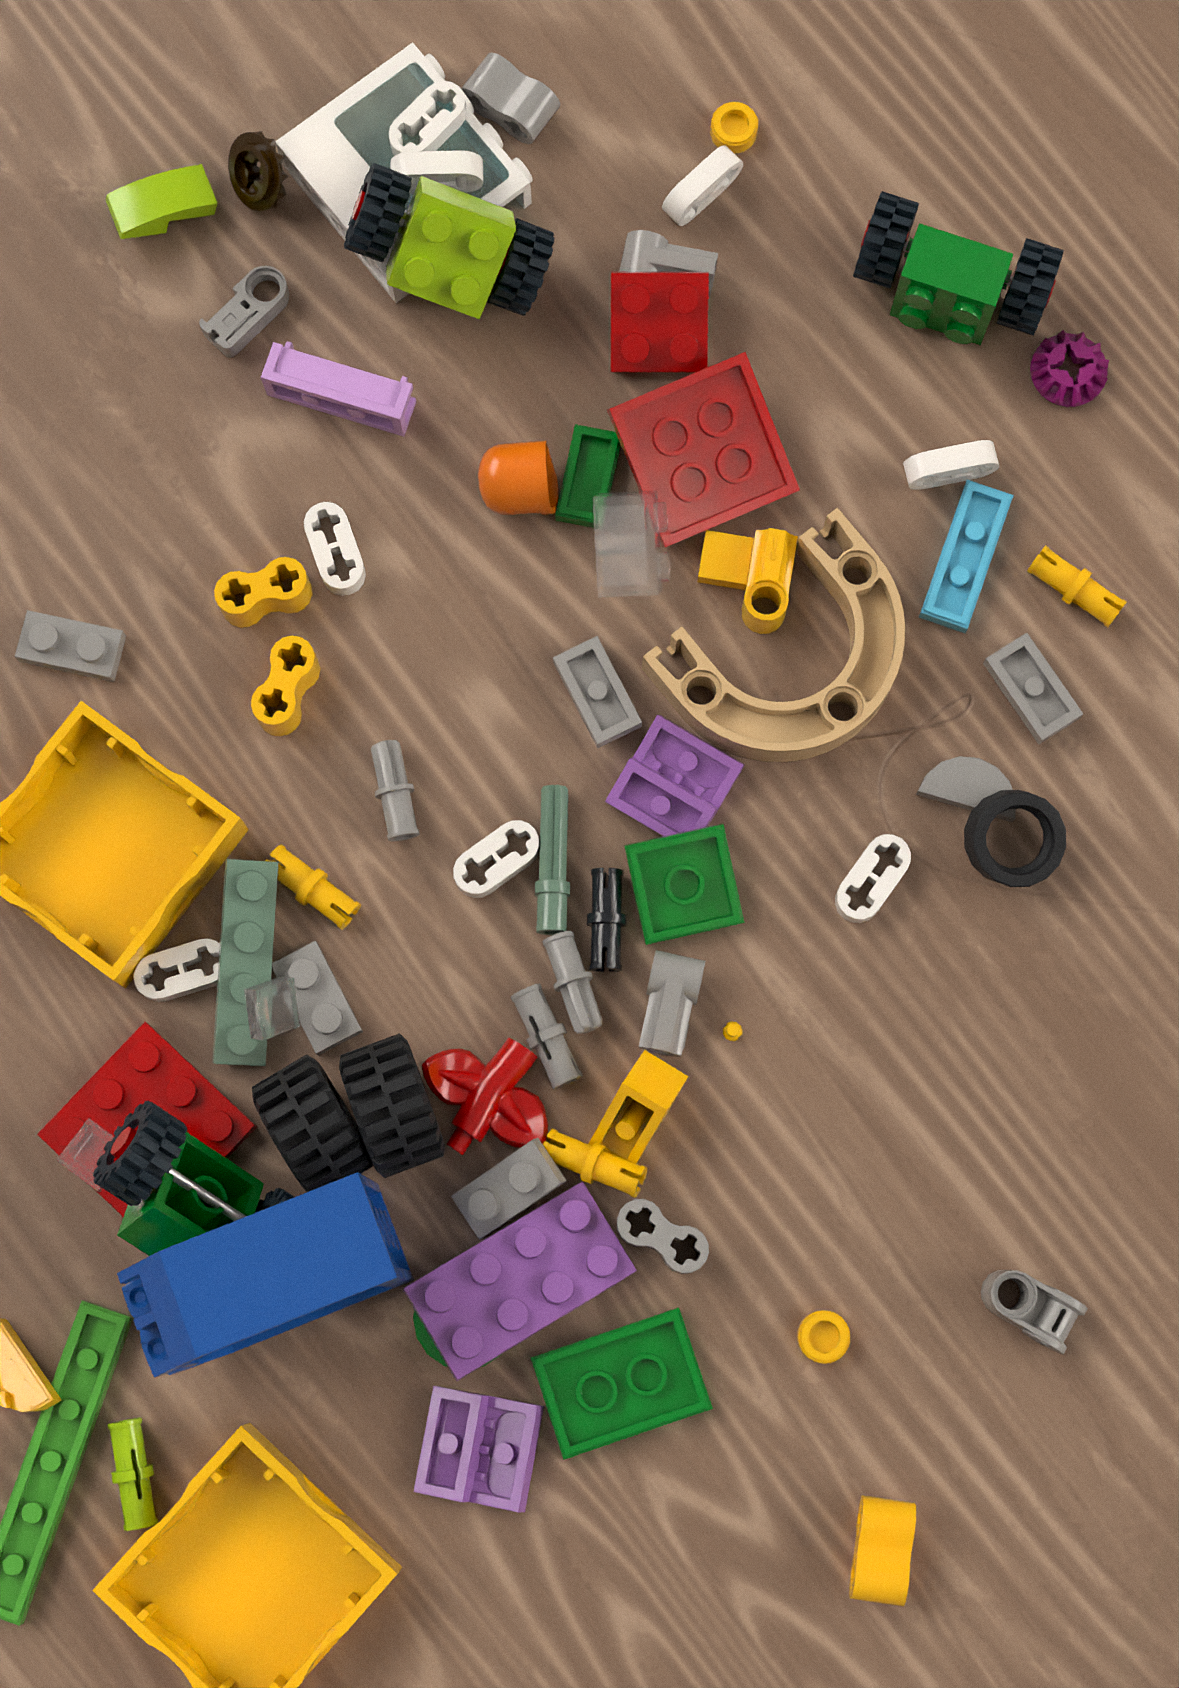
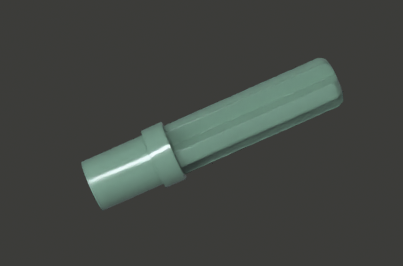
(552, 886)

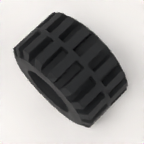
(391, 1106)
(310, 1124)

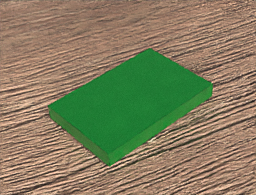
(621, 1383)

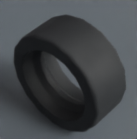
(1053, 838)

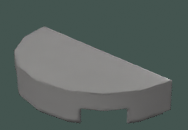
(965, 783)

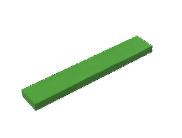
(57, 1454)

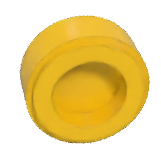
(734, 126)
(823, 1336)

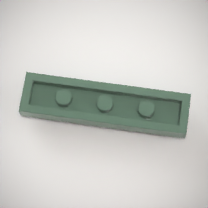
(243, 956)

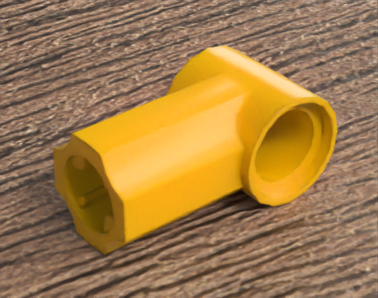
(769, 578)

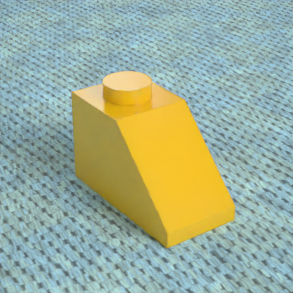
(639, 1107)

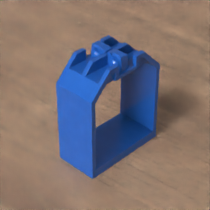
(264, 1274)

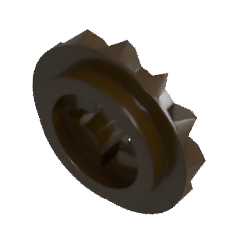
(245, 174)

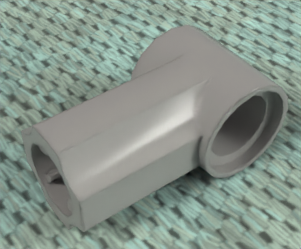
(652, 252)
(672, 992)

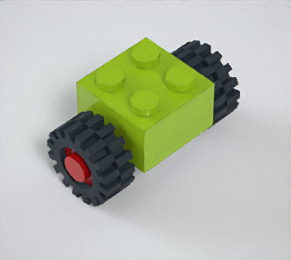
(448, 244)

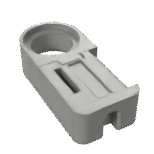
(244, 314)

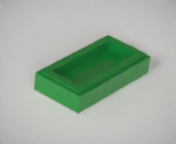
(587, 472)

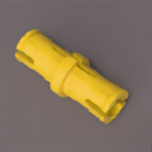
(1076, 586)
(314, 888)
(595, 1163)

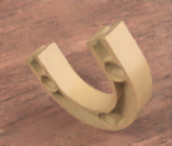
(803, 726)

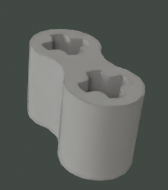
(510, 98)
(662, 1236)

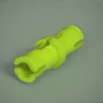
(132, 1474)

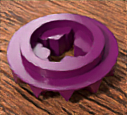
(1056, 384)

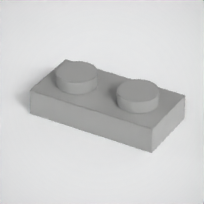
(70, 646)
(1032, 688)
(597, 692)
(320, 999)
(508, 1188)

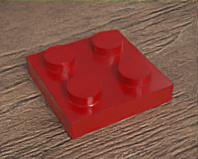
(659, 321)

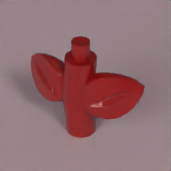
(488, 1095)

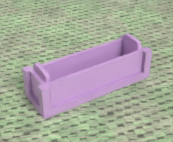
(338, 389)

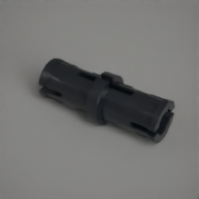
(606, 919)

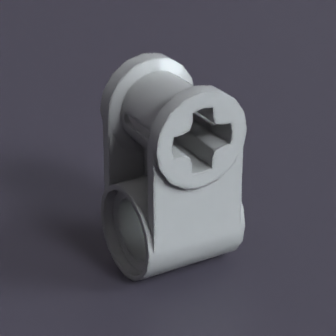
(1040, 1312)

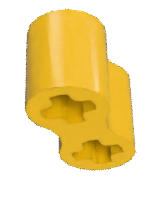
(263, 592)
(285, 685)
(882, 1551)

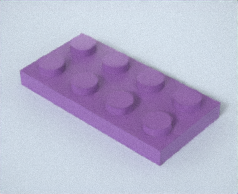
(519, 1281)

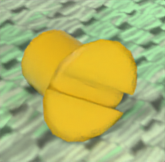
(732, 1031)

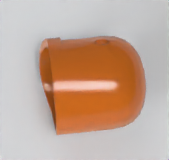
(519, 479)

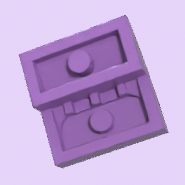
(674, 780)
(478, 1449)

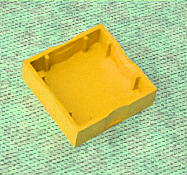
(109, 844)
(248, 1572)

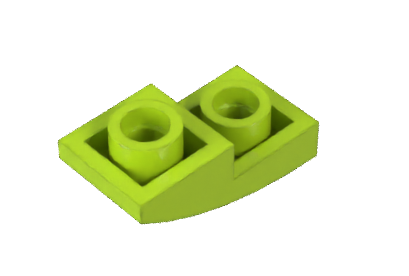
(152, 202)

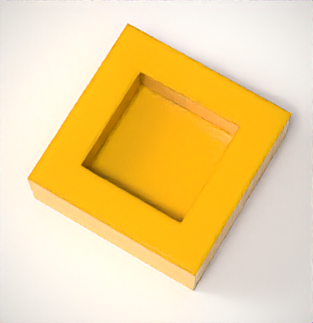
(725, 560)

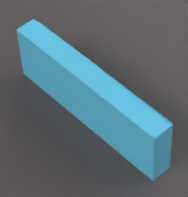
(966, 556)

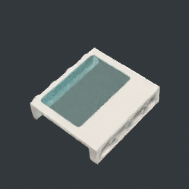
(350, 133)

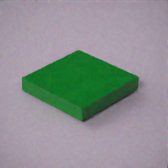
(684, 883)

